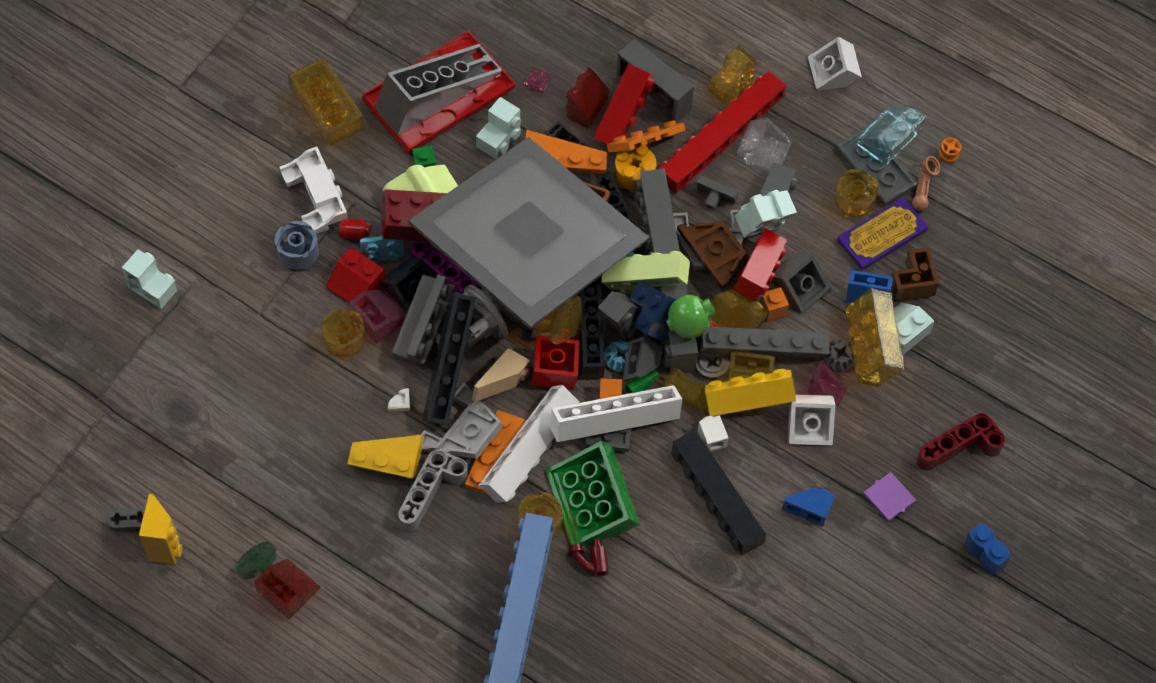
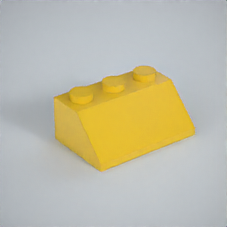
(159, 534)

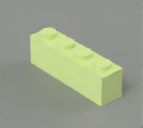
(652, 269)

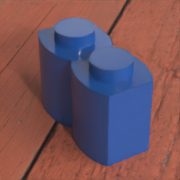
(991, 552)

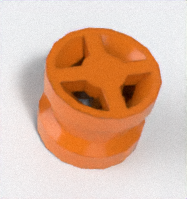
(948, 145)

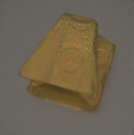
(563, 322)

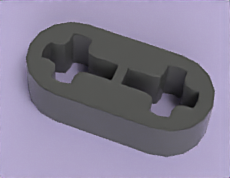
(128, 519)

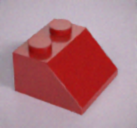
(354, 275)

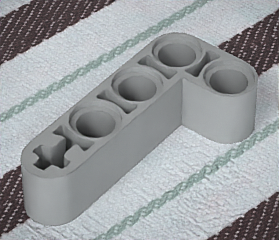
(428, 491)

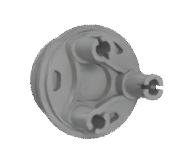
(486, 317)

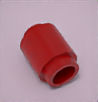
(354, 229)

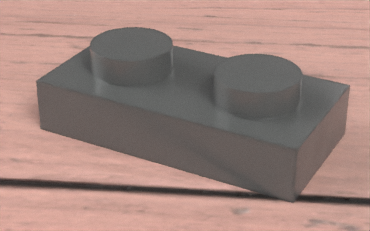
(617, 439)

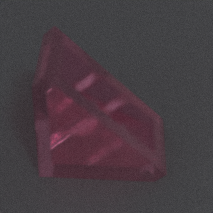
(826, 383)

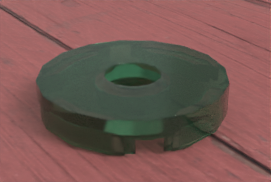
(255, 560)

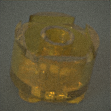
(856, 193)
(343, 333)
(545, 505)

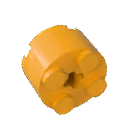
(630, 163)

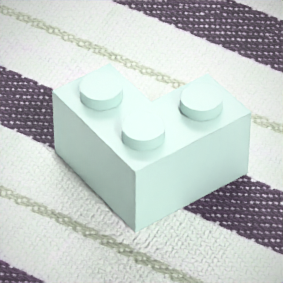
(500, 130)
(147, 281)

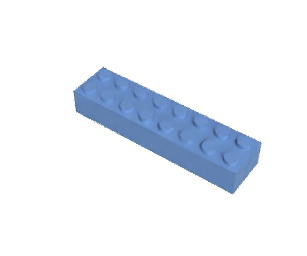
(520, 599)

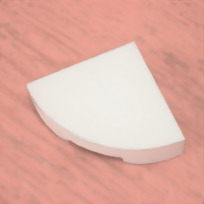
(400, 401)

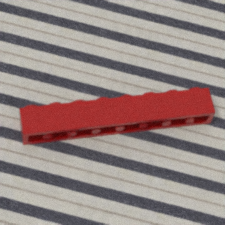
(722, 131)

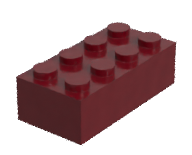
(399, 208)

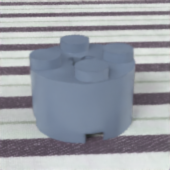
(297, 245)

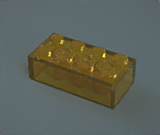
(326, 101)
(874, 338)

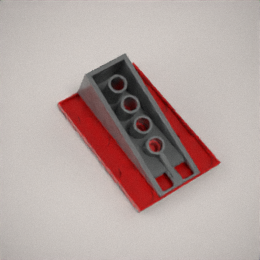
(438, 91)

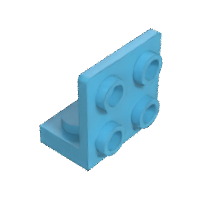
(382, 249)

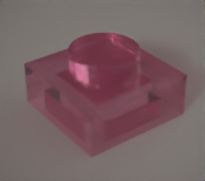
(537, 80)

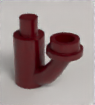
(599, 563)

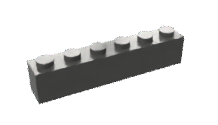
(764, 342)

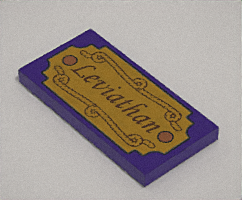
(882, 233)

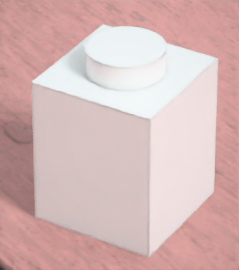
(713, 433)

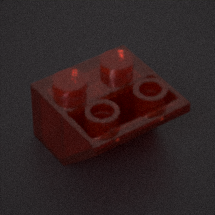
(586, 98)
(285, 587)

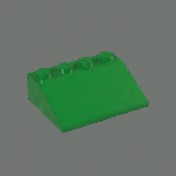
(592, 495)

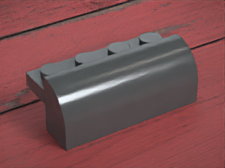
(423, 320)

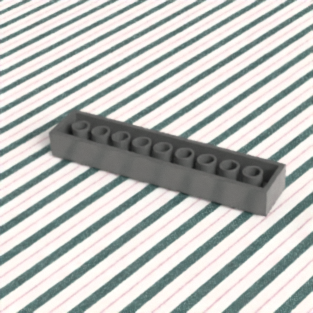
(659, 226)

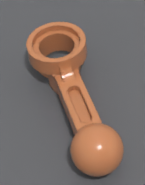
(920, 201)

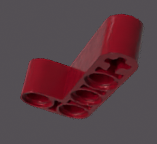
(957, 444)

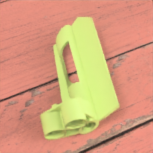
(424, 179)

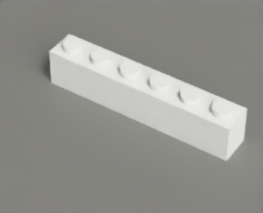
(615, 413)
(525, 448)

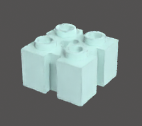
(765, 212)

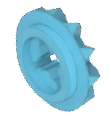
(610, 355)

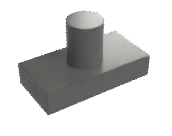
(716, 191)

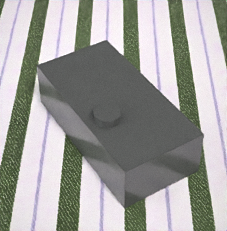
(670, 91)

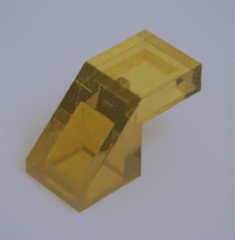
(691, 392)

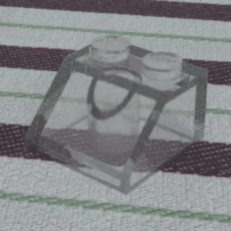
(764, 144)

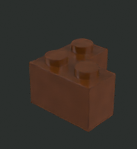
(918, 279)

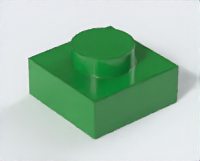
(424, 156)

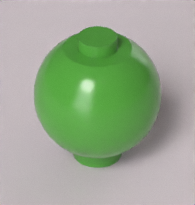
(690, 316)

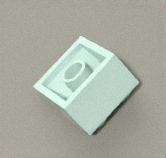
(912, 325)

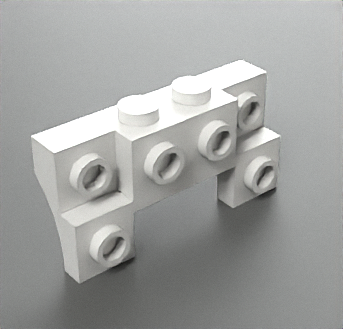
(320, 186)

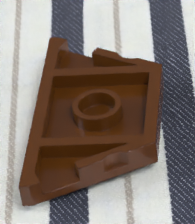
(714, 248)

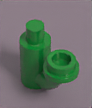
(642, 383)

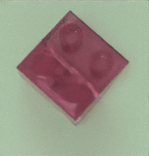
(379, 313)

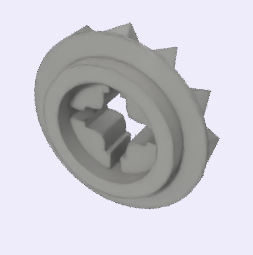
(722, 365)

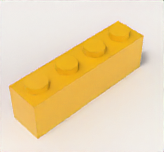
(750, 392)

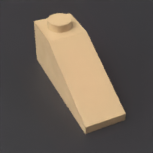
(502, 376)

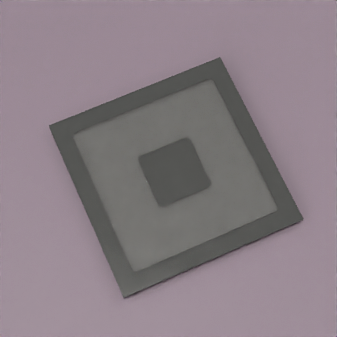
(528, 231)

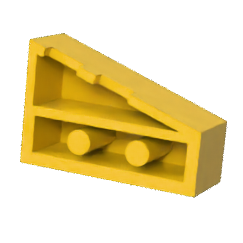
(388, 456)

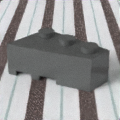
(620, 314)

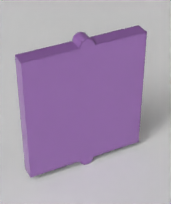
(889, 496)

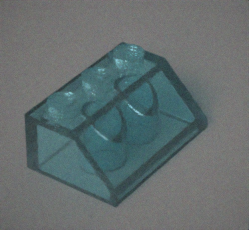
(890, 132)

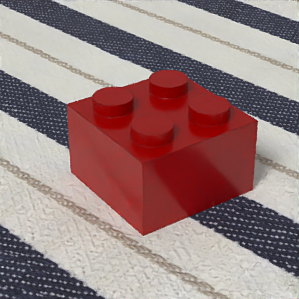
(555, 363)

